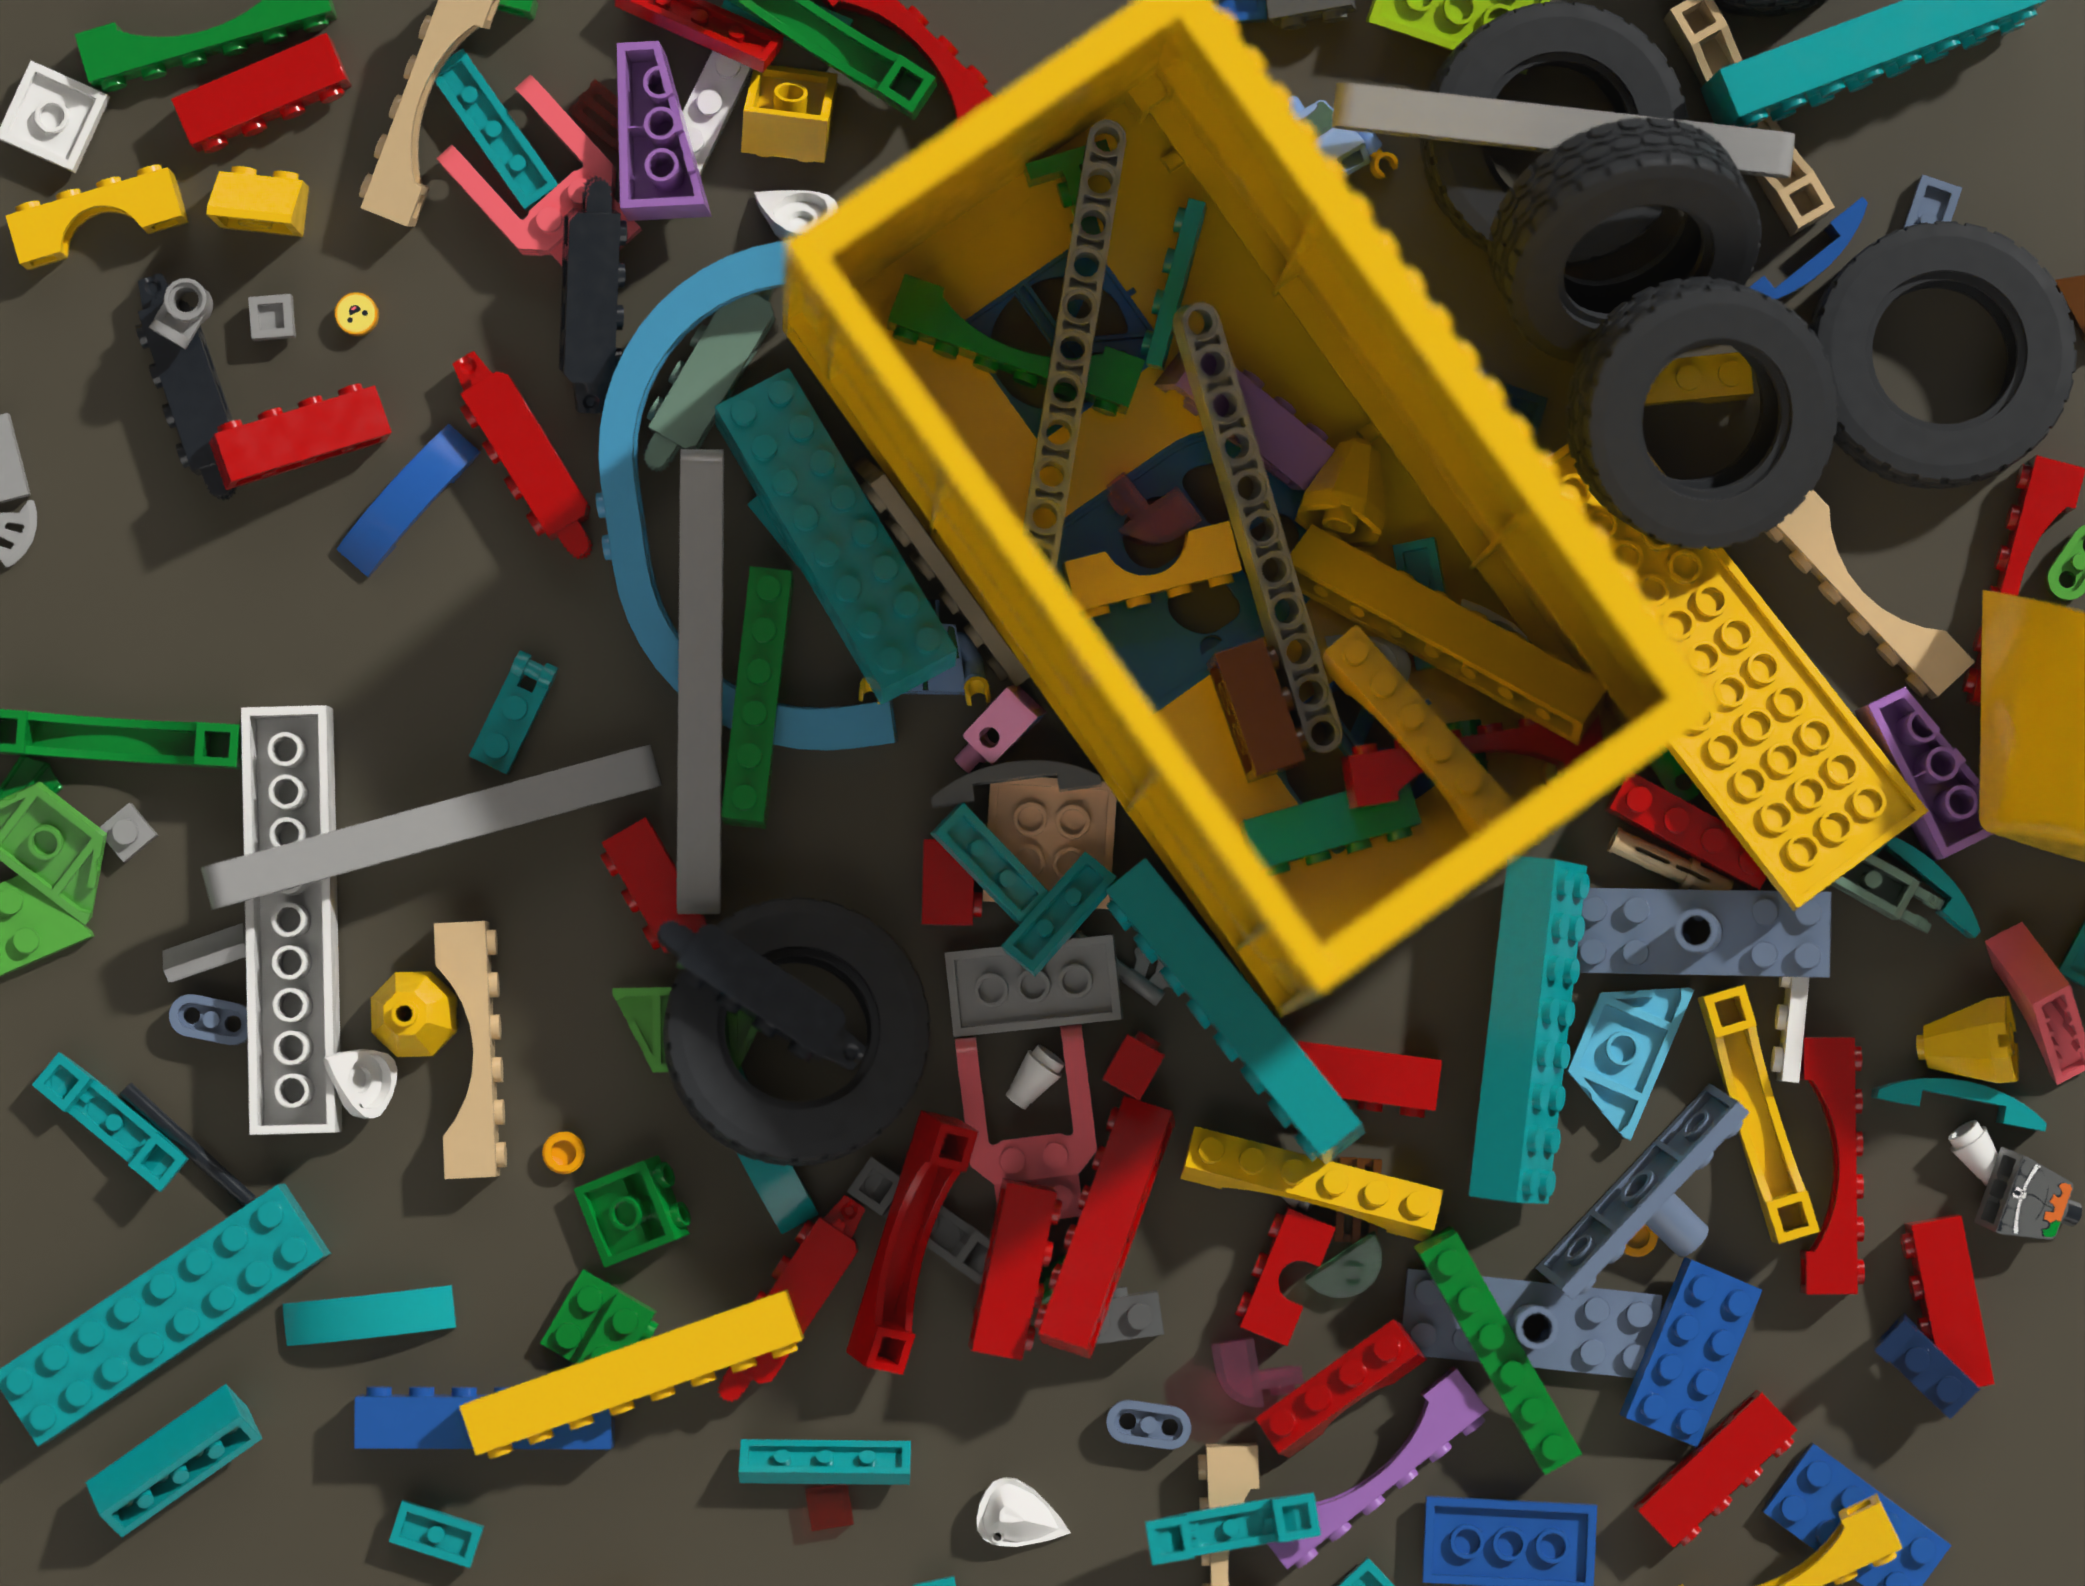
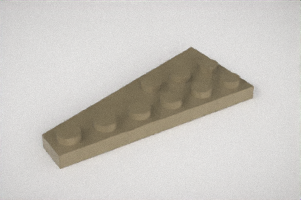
(933, 565)

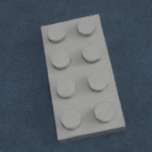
(999, 995)

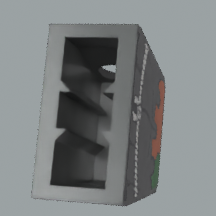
(2026, 1199)

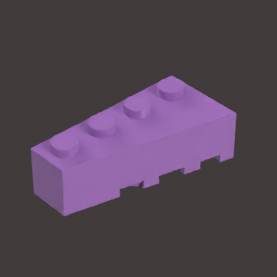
(655, 149)
(1286, 445)
(1930, 769)

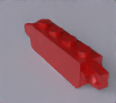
(526, 453)
(810, 1278)

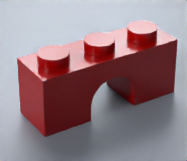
(1295, 1239)

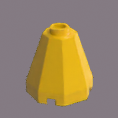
(1347, 495)
(433, 1015)
(1974, 1042)

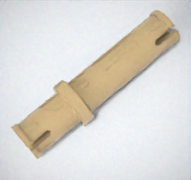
(1625, 845)

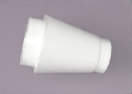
(1036, 1074)
(1975, 1149)

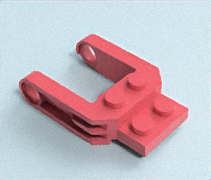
(543, 227)
(1040, 1159)

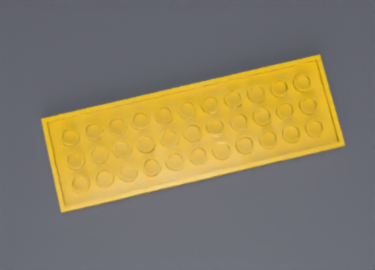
(1784, 749)

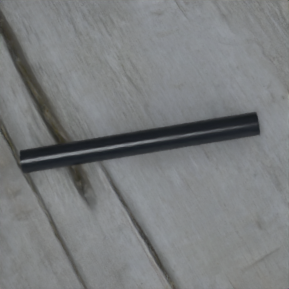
(187, 1145)

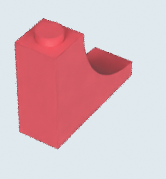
(2042, 998)

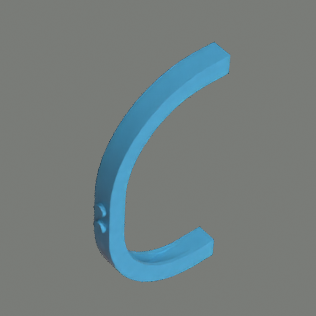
(622, 503)

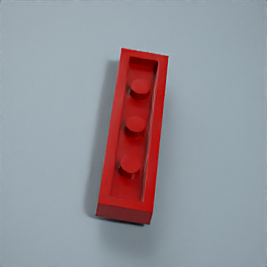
(711, 28)

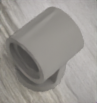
(177, 325)

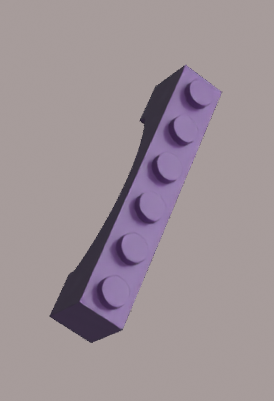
(1447, 1411)

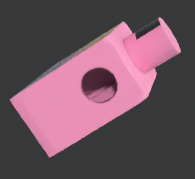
(1012, 716)

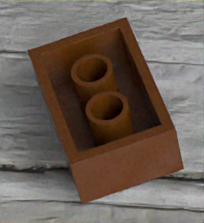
(1257, 709)

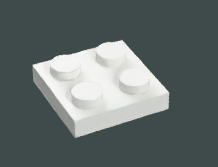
(53, 116)

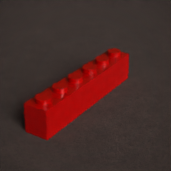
(1106, 1226)

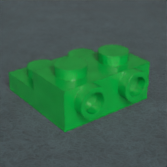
(633, 1210)
(597, 1320)

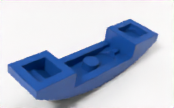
(1841, 232)
(407, 499)

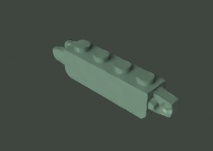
(708, 377)
(1887, 891)

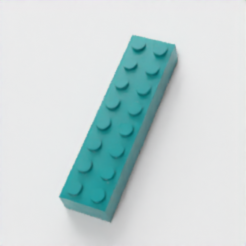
(1855, 55)
(835, 536)
(1235, 1011)
(1529, 1030)
(161, 1314)

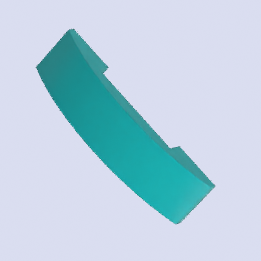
(1956, 908)
(2009, 1112)
(111, 1120)
(780, 1191)
(369, 1315)
(1232, 1527)

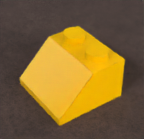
(789, 113)
(259, 202)

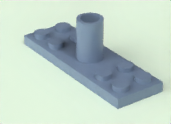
(1748, 937)
(1647, 1196)
(1591, 1334)

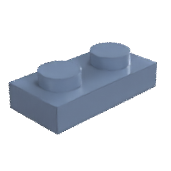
(1932, 201)

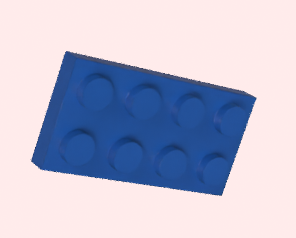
(1690, 1352)
(1809, 1509)
(1508, 1542)

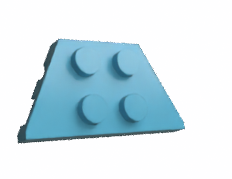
(1626, 1049)

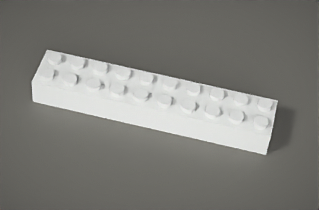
(292, 931)

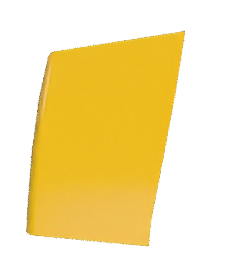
(2033, 723)

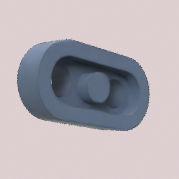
(212, 1021)
(1148, 1424)

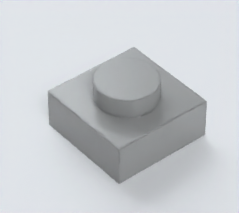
(272, 317)
(128, 832)

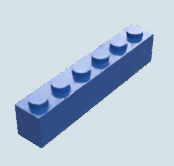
(436, 1422)

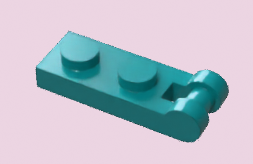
(513, 714)

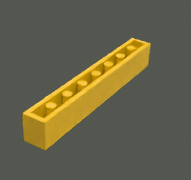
(1447, 634)
(632, 1372)

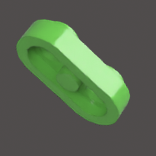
(2070, 561)

